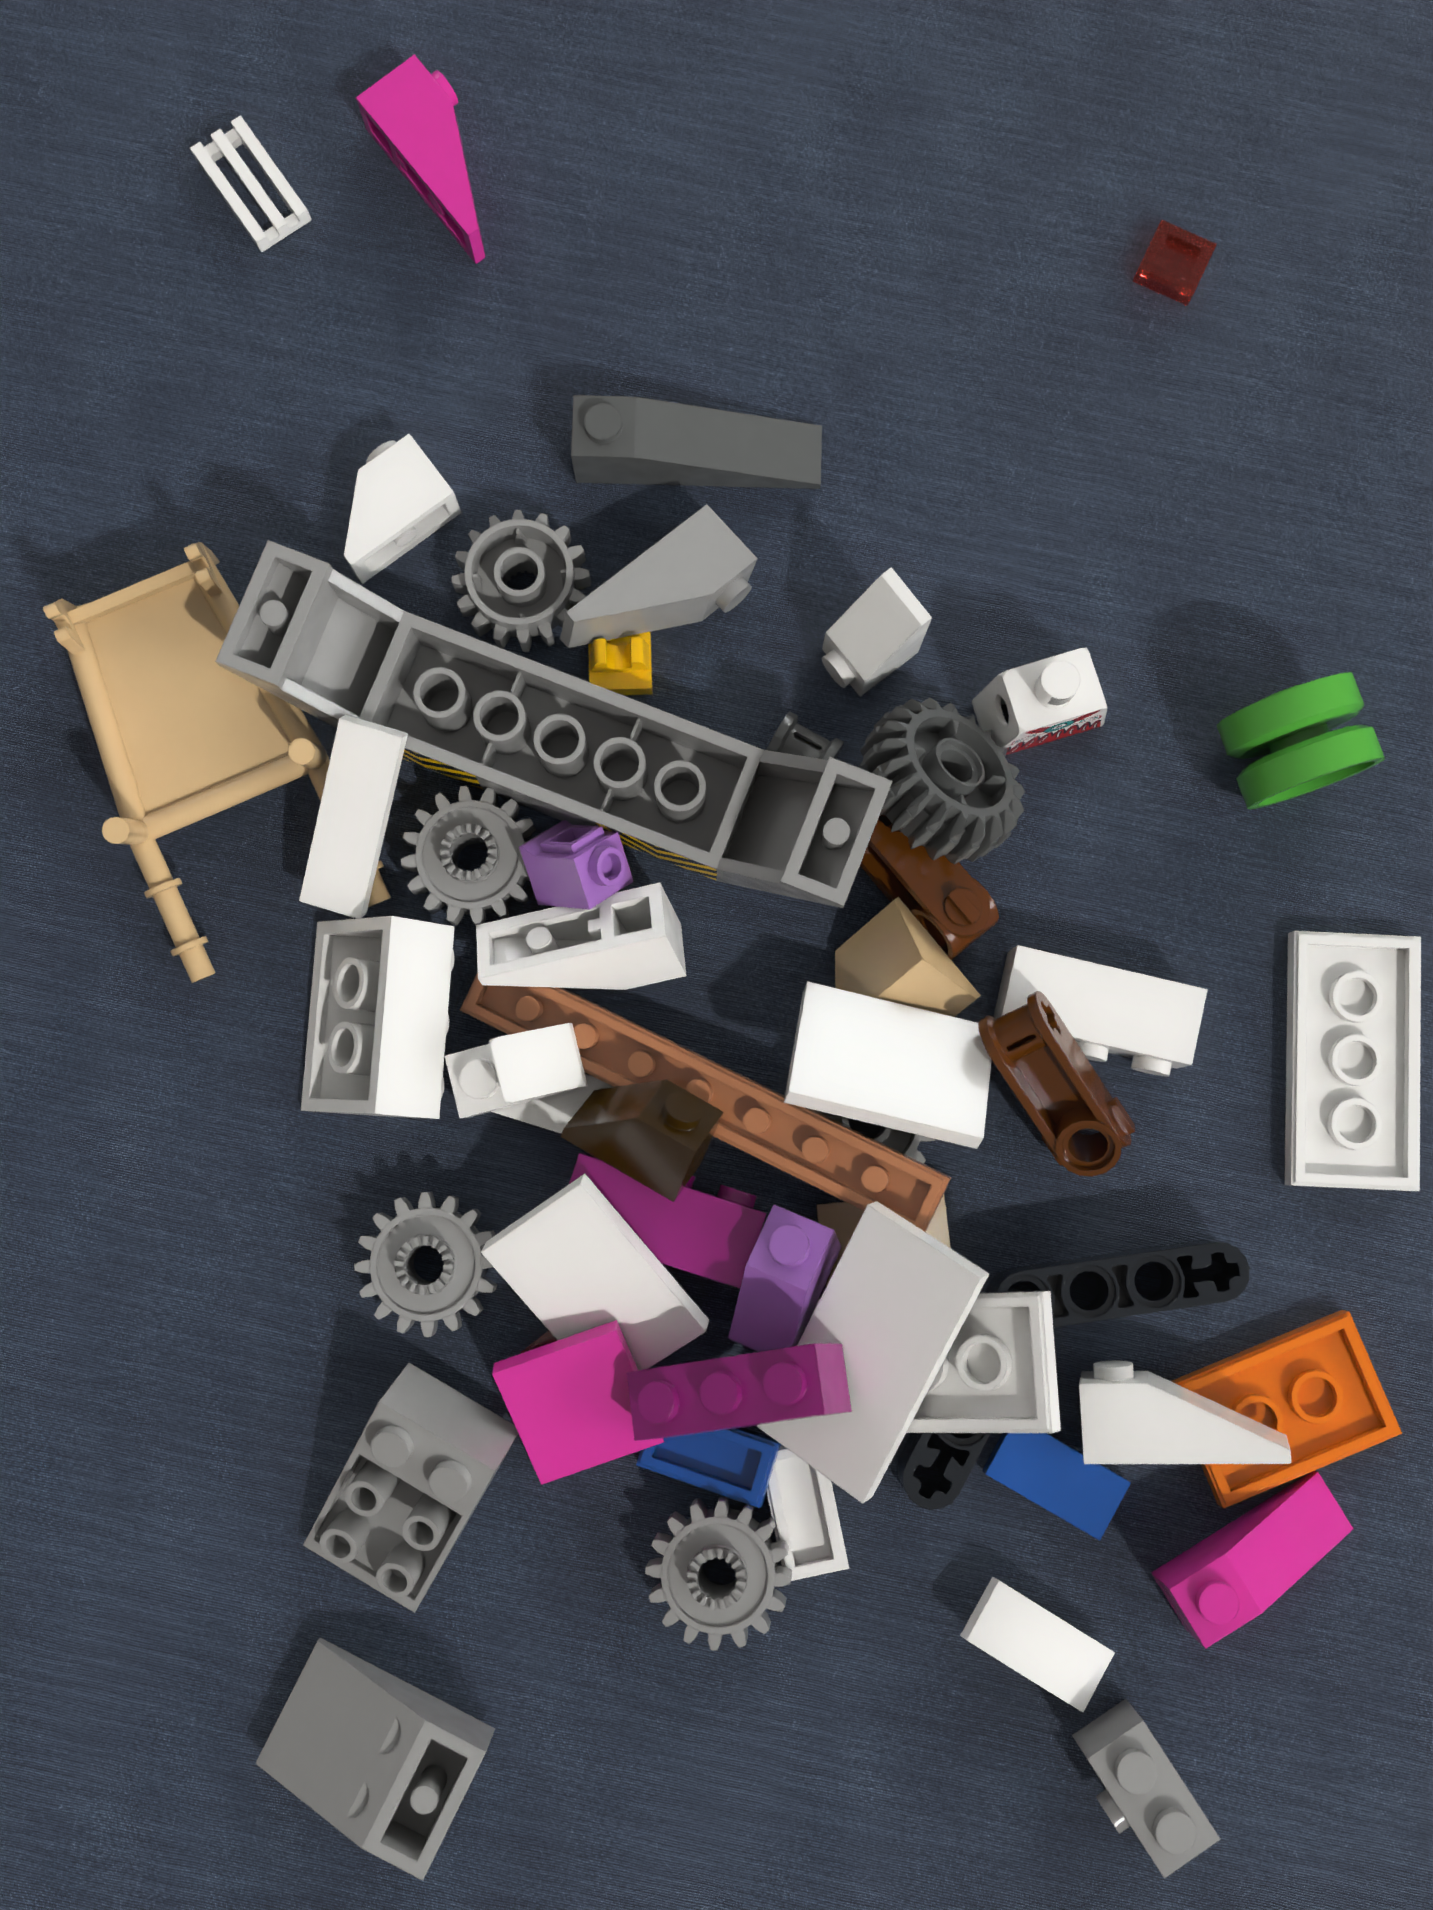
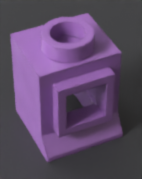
(575, 865)

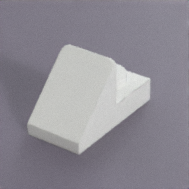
(516, 1069)

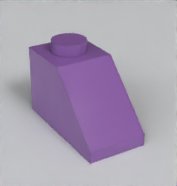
(783, 1281)

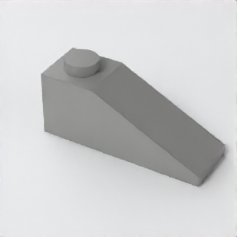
(668, 585)

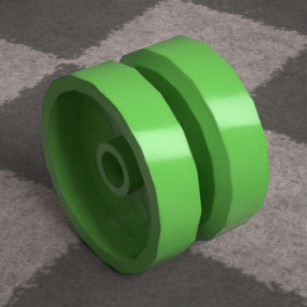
(1297, 733)

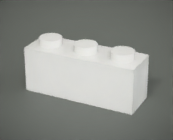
(1109, 1008)

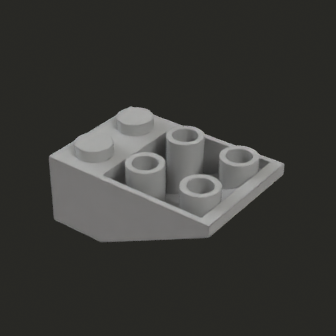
(410, 1486)
(375, 1756)

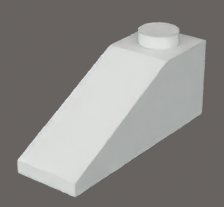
(615, 945)
(1154, 1421)

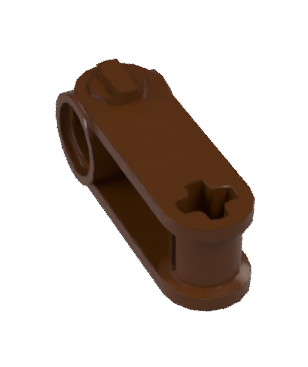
(937, 892)
(1057, 1086)

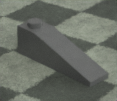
(689, 445)

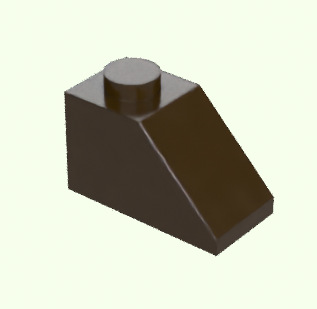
(646, 1132)

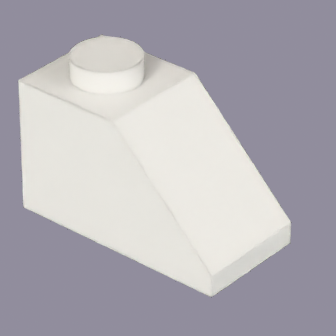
(395, 506)
(875, 634)

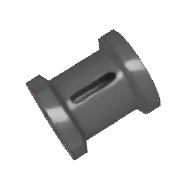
(801, 741)

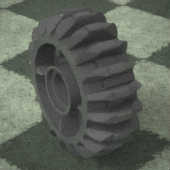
(947, 780)

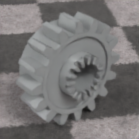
(515, 548)
(447, 835)
(394, 1271)
(713, 1606)

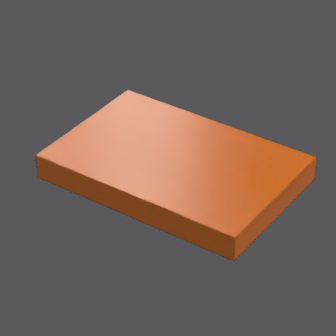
(1306, 1385)

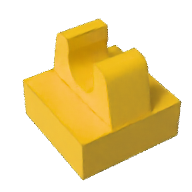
(622, 664)

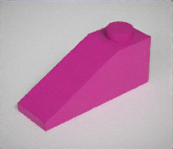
(418, 130)
(1252, 1559)

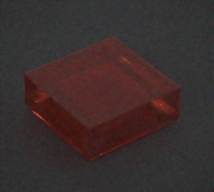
(1174, 262)

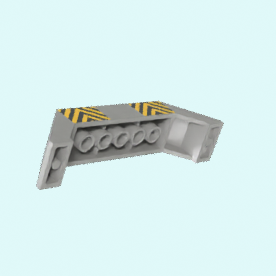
(552, 737)

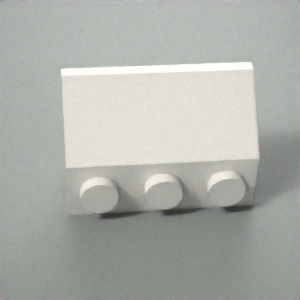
(378, 1017)

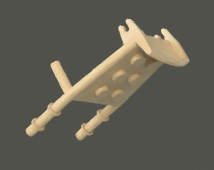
(178, 726)

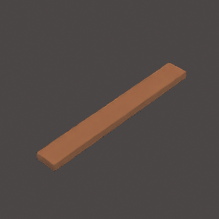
(753, 1115)

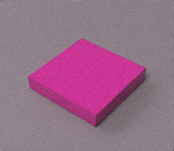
(572, 1401)

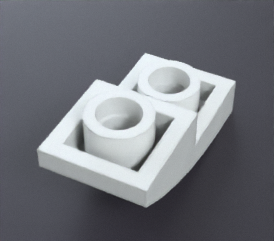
(1037, 1644)

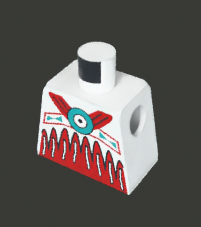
(1042, 701)

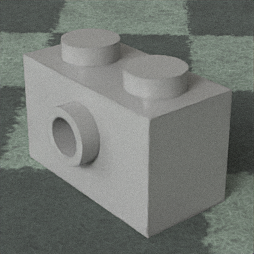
(1144, 1789)

